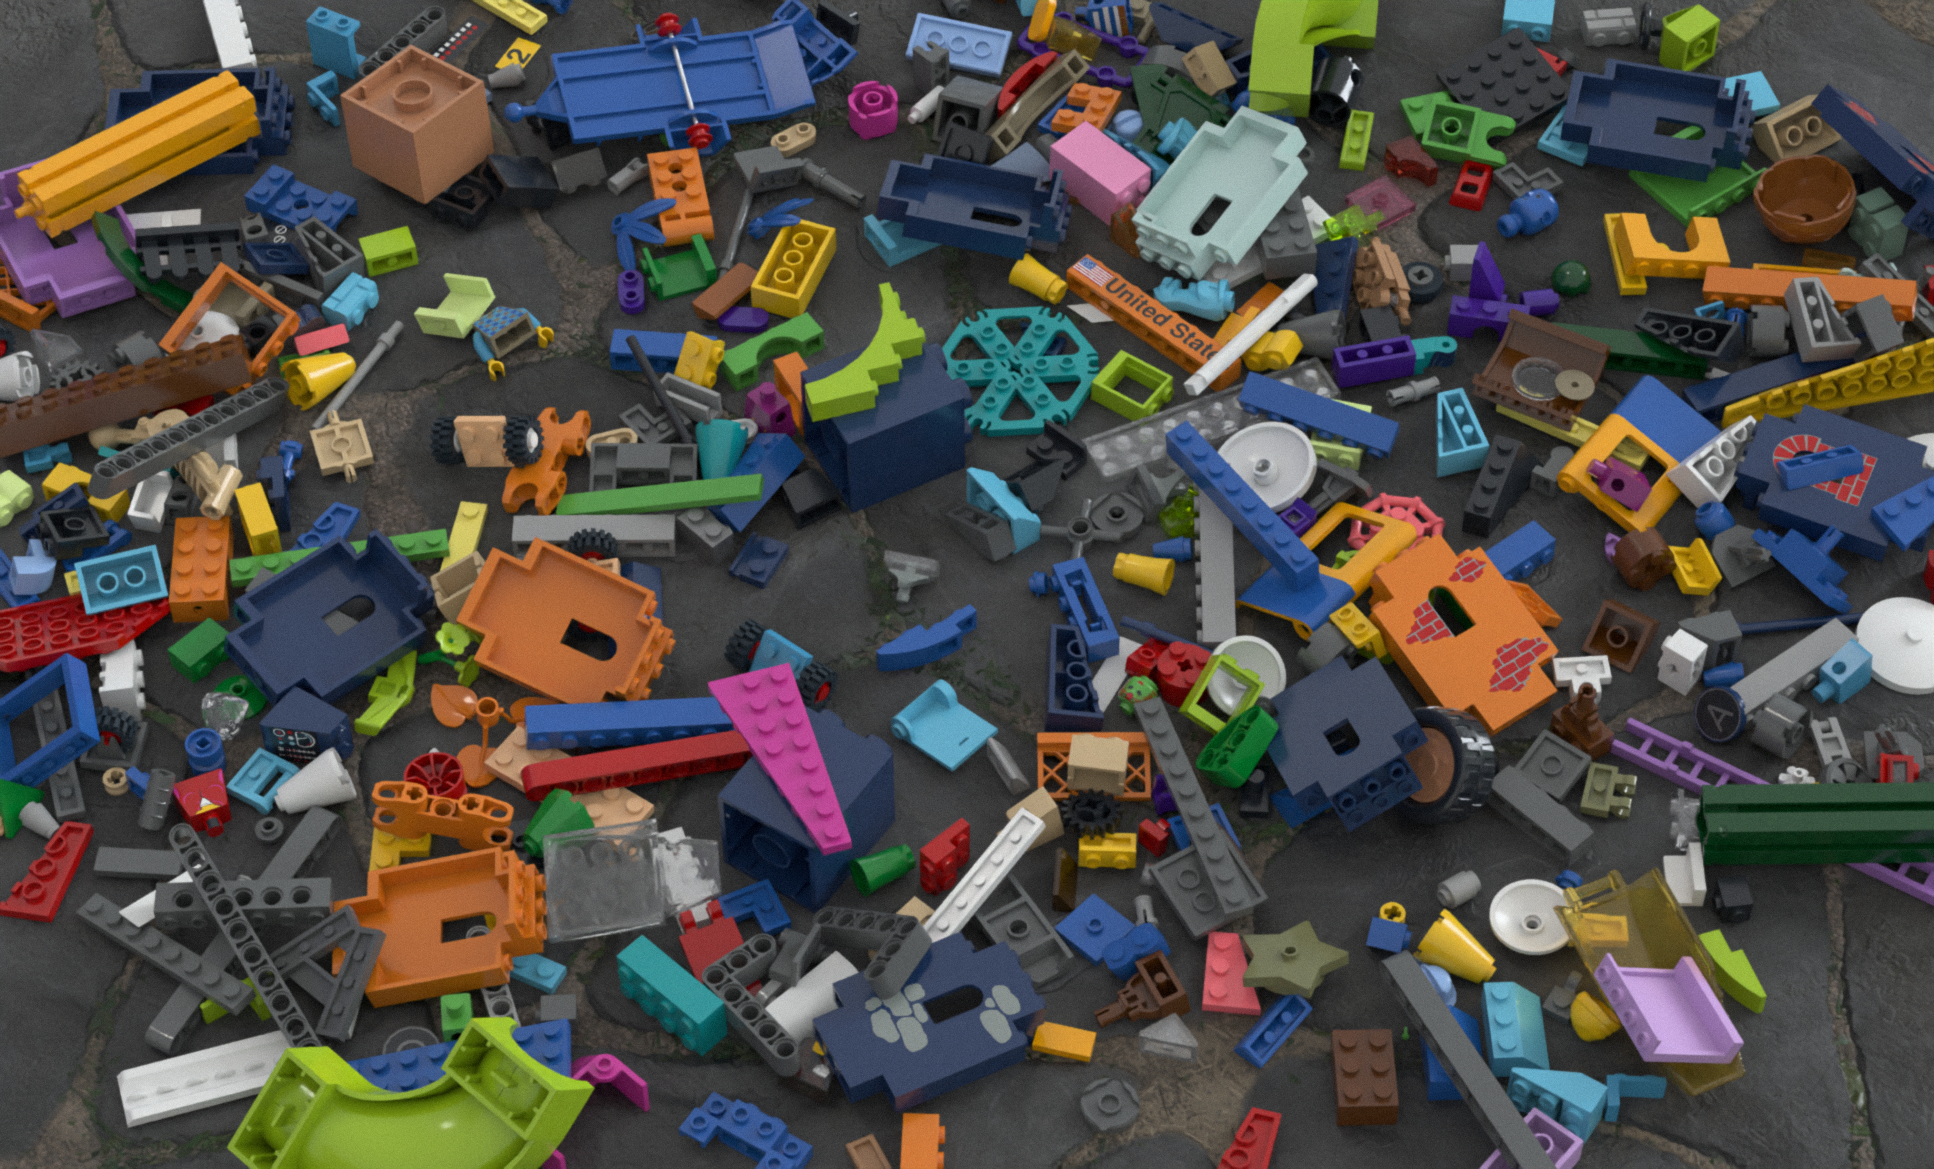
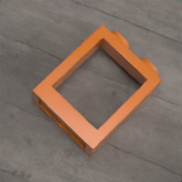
(788, 384)

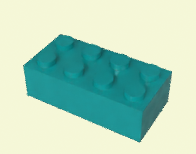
(671, 995)

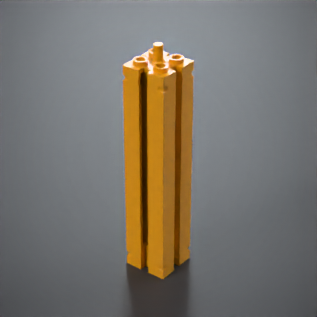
(137, 154)

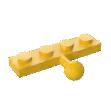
(1626, 283)

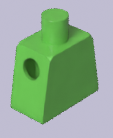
(455, 1014)

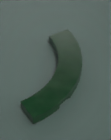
(128, 263)

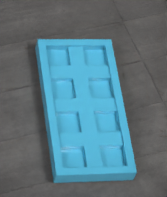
(1567, 150)

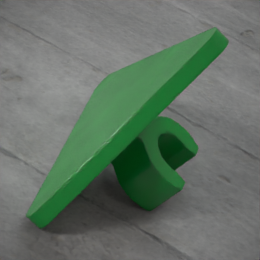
(12, 801)

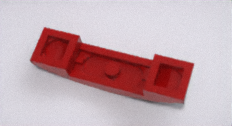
(1023, 79)

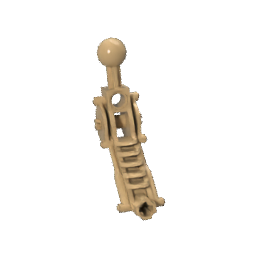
(200, 471)

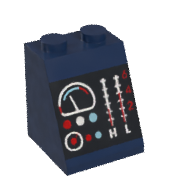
(305, 728)

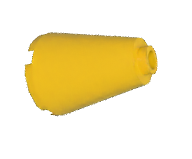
(316, 377)
(1455, 950)

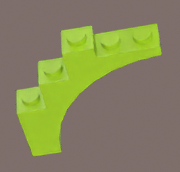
(857, 384)

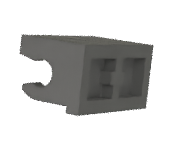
(930, 67)

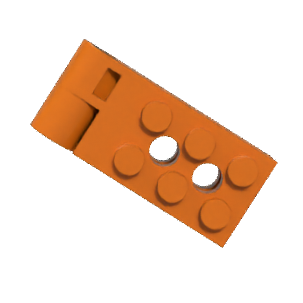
(680, 177)

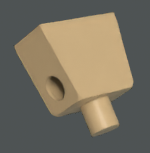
(1044, 808)

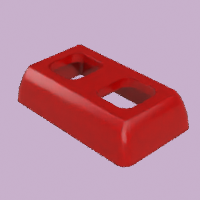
(1472, 201)

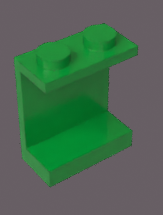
(680, 272)

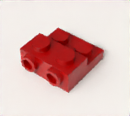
(943, 856)

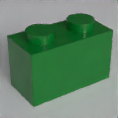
(199, 650)

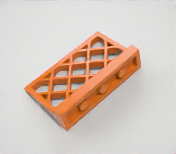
(17, 310)
(1059, 745)

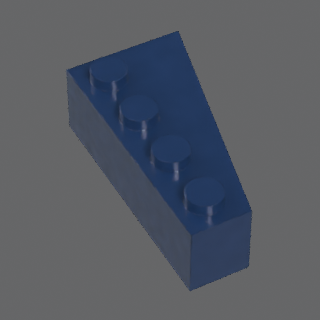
(1069, 688)

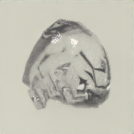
(224, 713)

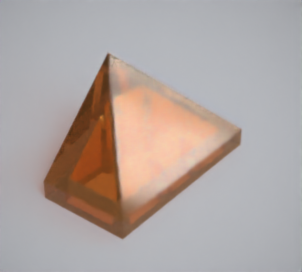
(1123, 229)

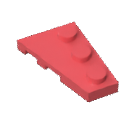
(1224, 977)

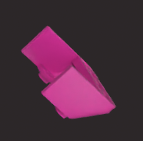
(604, 1069)

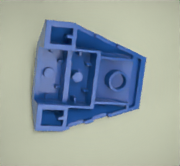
(821, 50)

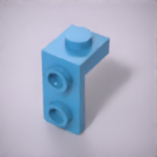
(318, 96)
(1630, 1086)

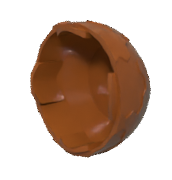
(1803, 191)

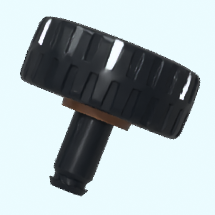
(1452, 767)

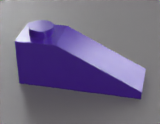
(1485, 277)

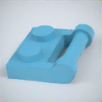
(256, 775)

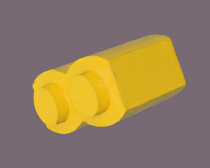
(1273, 351)

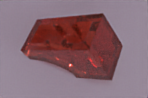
(1409, 159)

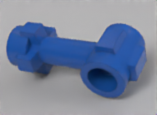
(289, 451)

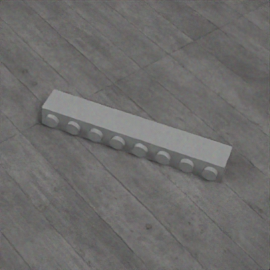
(1215, 571)

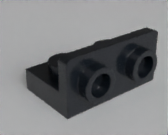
(1059, 444)

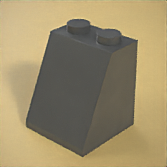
(967, 104)

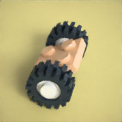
(487, 440)

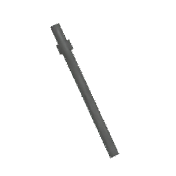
(727, 262)

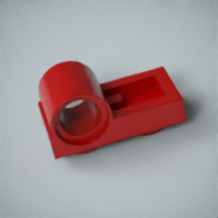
(1145, 659)

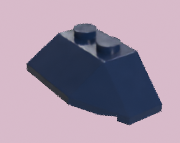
(1187, 31)

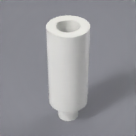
(925, 106)

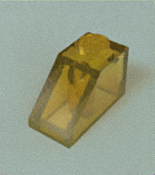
(1068, 35)

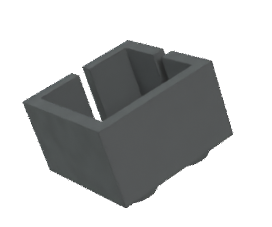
(1877, 321)

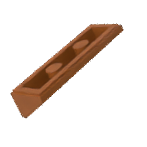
(724, 292)

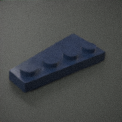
(1334, 273)

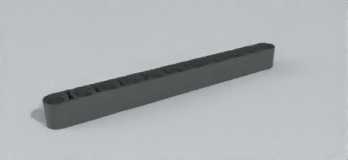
(187, 438)
(293, 861)
(248, 944)
(1463, 1063)

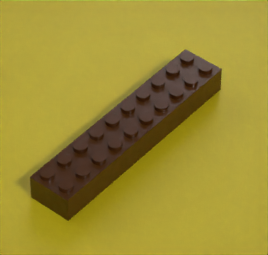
(124, 394)

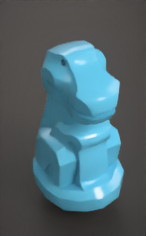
(1175, 137)
(1200, 299)

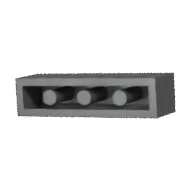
(1540, 816)

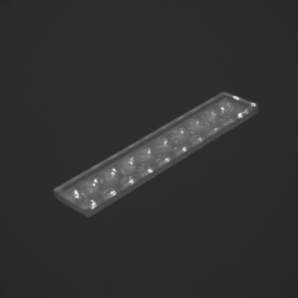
(1219, 414)

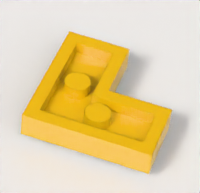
(389, 849)

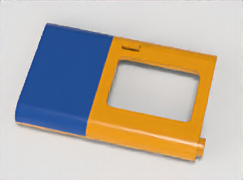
(1657, 424)
(1334, 586)

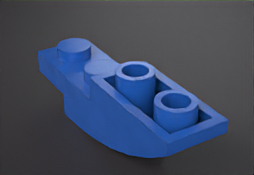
(922, 647)

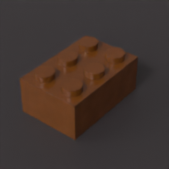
(1364, 1077)

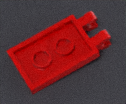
(711, 942)

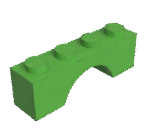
(798, 334)

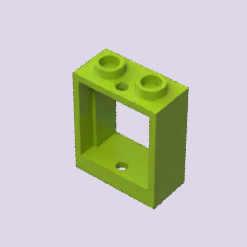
(1138, 370)
(1228, 665)

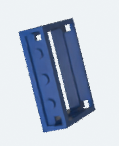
(66, 746)

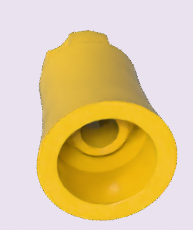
(1037, 280)
(1145, 571)

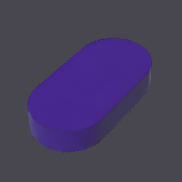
(744, 320)

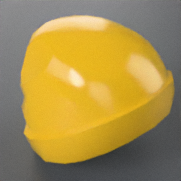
(1592, 1018)

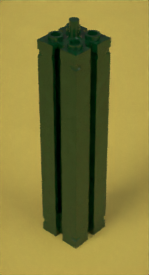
(1816, 823)

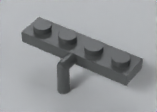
(1923, 318)

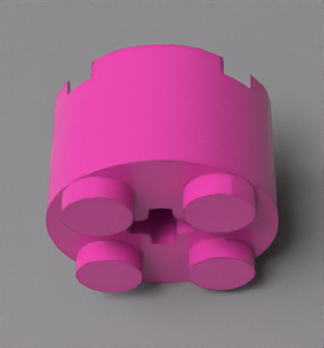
(873, 109)

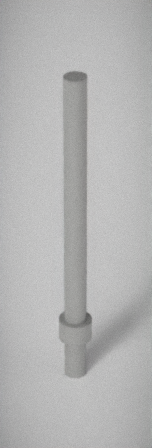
(384, 344)

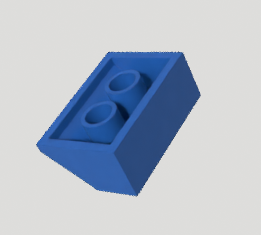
(1437, 1081)

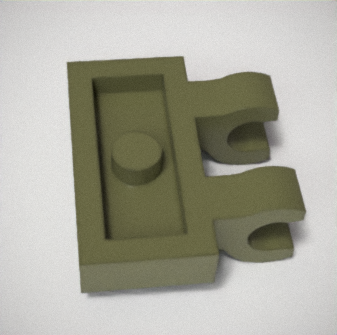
(1599, 792)

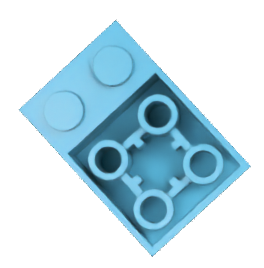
(1563, 1096)

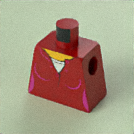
(204, 802)

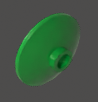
(248, 690)

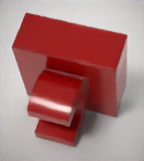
(1154, 836)

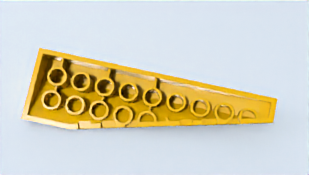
(1881, 378)

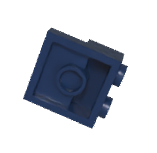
(276, 489)

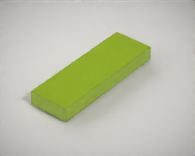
(1356, 140)

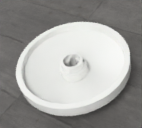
(1273, 461)
(1901, 642)

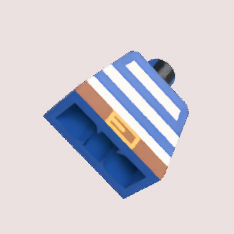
(1108, 16)

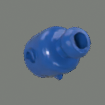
(1529, 214)

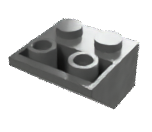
(1719, 633)

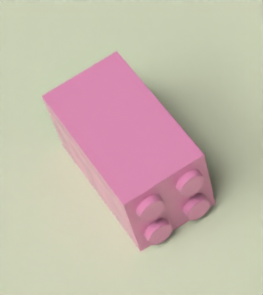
(1099, 171)

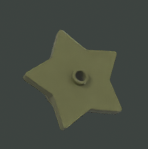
(1290, 961)

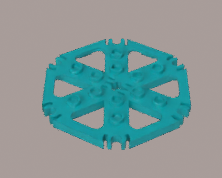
(1033, 368)

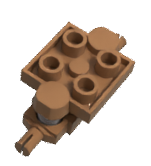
(1380, 280)

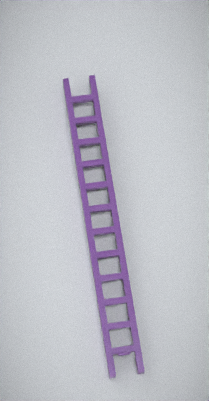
(1728, 772)

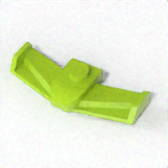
(388, 695)

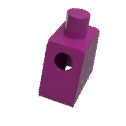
(769, 410)
(1620, 482)

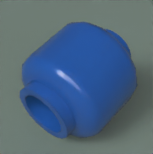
(1713, 519)

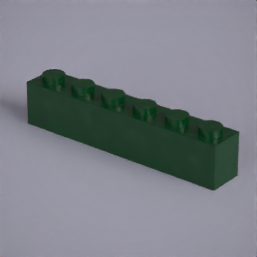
(1643, 353)

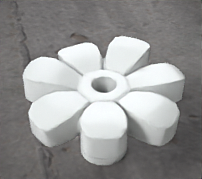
(1795, 776)

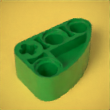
(1237, 748)

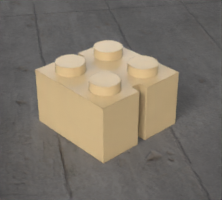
(455, 583)
(1097, 764)

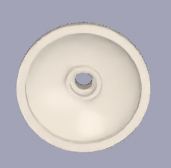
(210, 329)
(1250, 654)
(1524, 906)

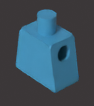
(1844, 673)

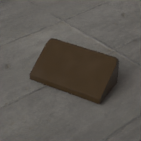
(1064, 882)

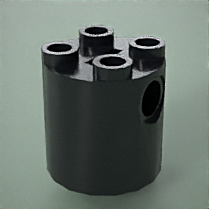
(1334, 90)

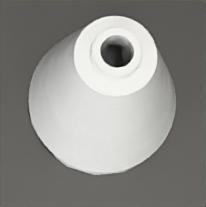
(18, 377)
(318, 784)

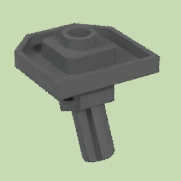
(1339, 486)
(1739, 556)
(1889, 742)

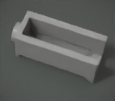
(692, 399)

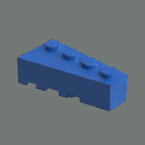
(774, 458)

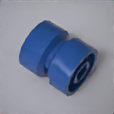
(205, 751)

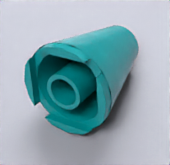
(720, 447)

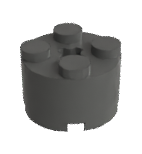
(1767, 330)
(133, 350)
(1325, 646)
(1781, 726)

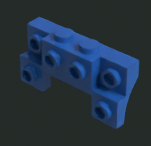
(748, 1132)

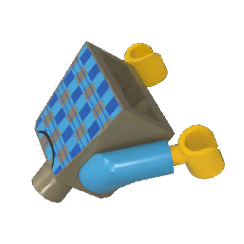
(503, 331)

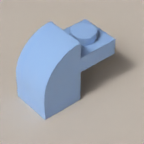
(32, 572)

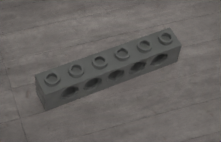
(256, 896)

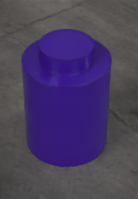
(1540, 301)

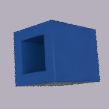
(1388, 935)

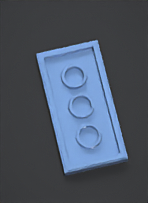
(969, 45)

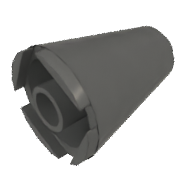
(1319, 332)

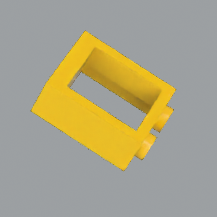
(257, 520)

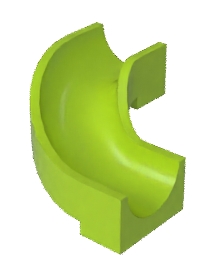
(1286, 43)
(484, 1113)

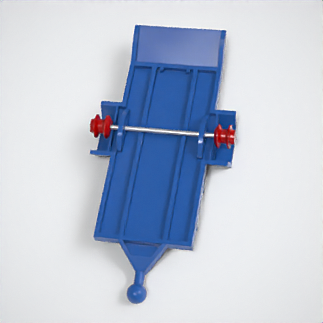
(676, 81)

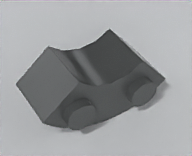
(1170, 58)

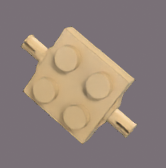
(341, 446)

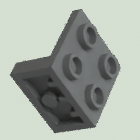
(767, 169)

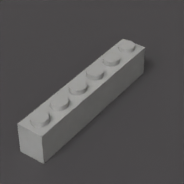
(634, 533)
(1793, 669)

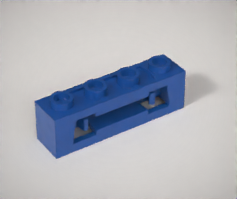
(1067, 581)

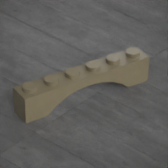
(1049, 85)

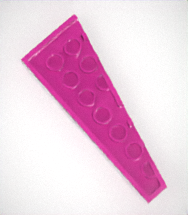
(778, 733)

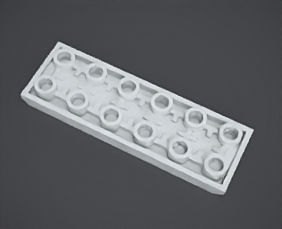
(199, 1078)

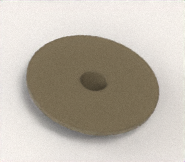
(1574, 385)

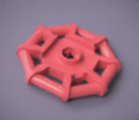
(1433, 525)

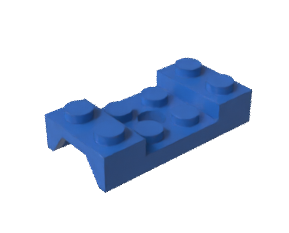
(279, 196)

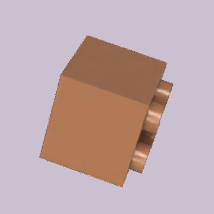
(417, 124)

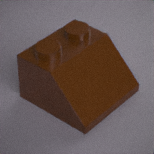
(1621, 635)

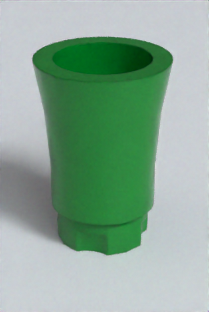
(881, 868)

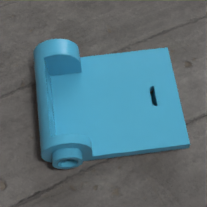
(942, 726)

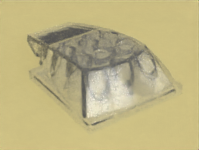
(624, 879)

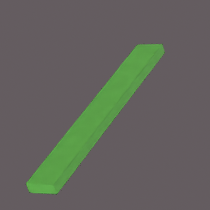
(664, 496)

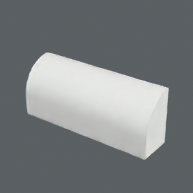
(810, 997)

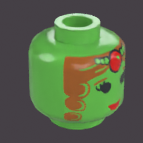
(1134, 691)

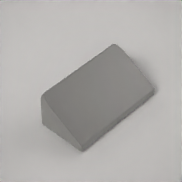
(1006, 767)

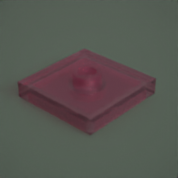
(1383, 196)

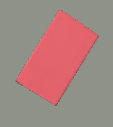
(321, 339)

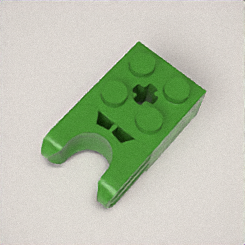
(1470, 134)

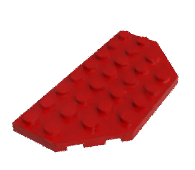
(50, 628)

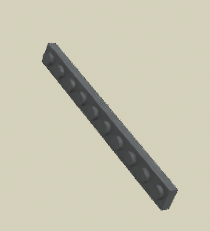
(1193, 809)

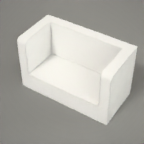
(148, 501)

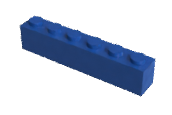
(1319, 415)

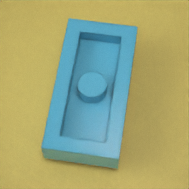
(538, 972)

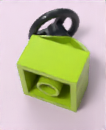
(1685, 36)

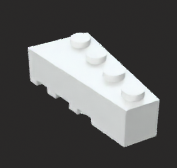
(1711, 469)

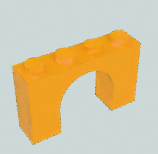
(1646, 257)

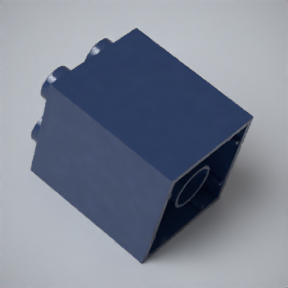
(903, 441)
(772, 842)

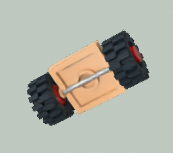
(601, 551)

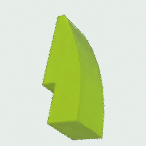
(1734, 972)

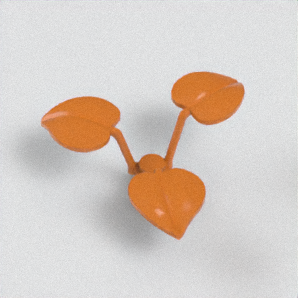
(456, 703)

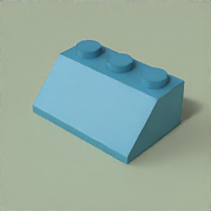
(994, 496)
(121, 580)
(1513, 1028)

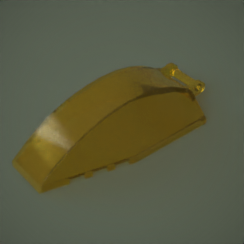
(1643, 929)

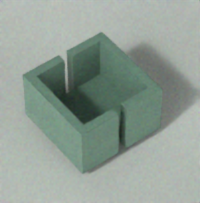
(1878, 230)

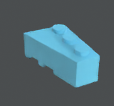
(1458, 435)

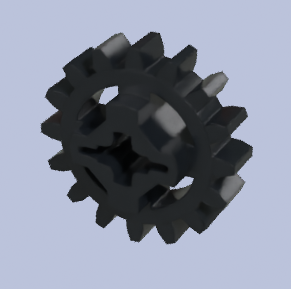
(1091, 814)

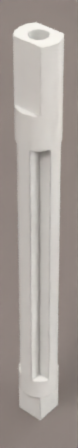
(1250, 334)

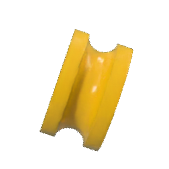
(1393, 908)

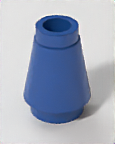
(1177, 548)
(1724, 675)

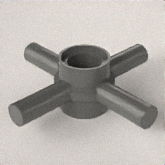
(1081, 531)

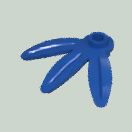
(776, 218)
(629, 224)

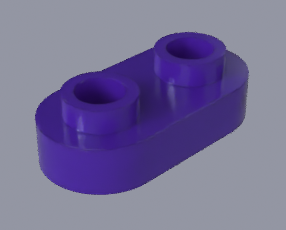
(631, 292)

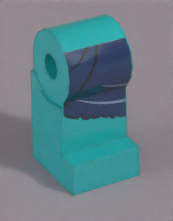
(1434, 352)

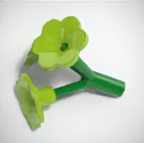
(454, 640)

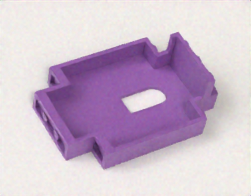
(72, 276)

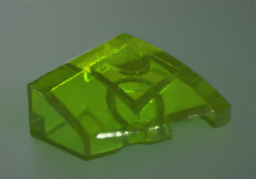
(1179, 517)

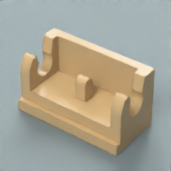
(1209, 69)

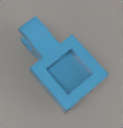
(43, 456)

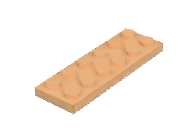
(603, 807)

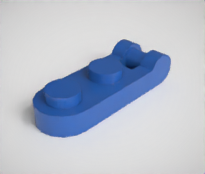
(118, 538)

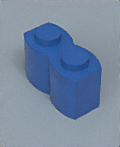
(1139, 943)

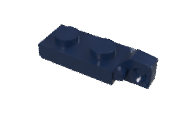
(68, 498)

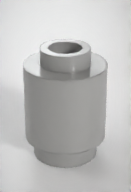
(1458, 889)

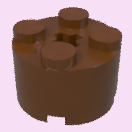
(1643, 558)

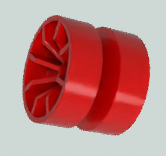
(439, 774)

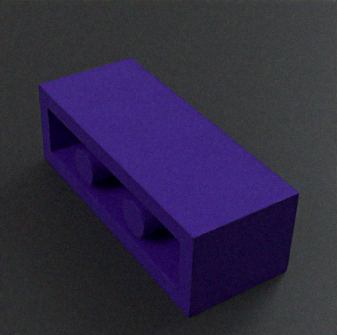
(1373, 361)

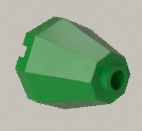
(555, 816)

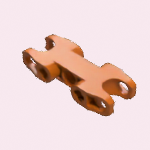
(545, 478)
(422, 813)

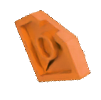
(1536, 605)

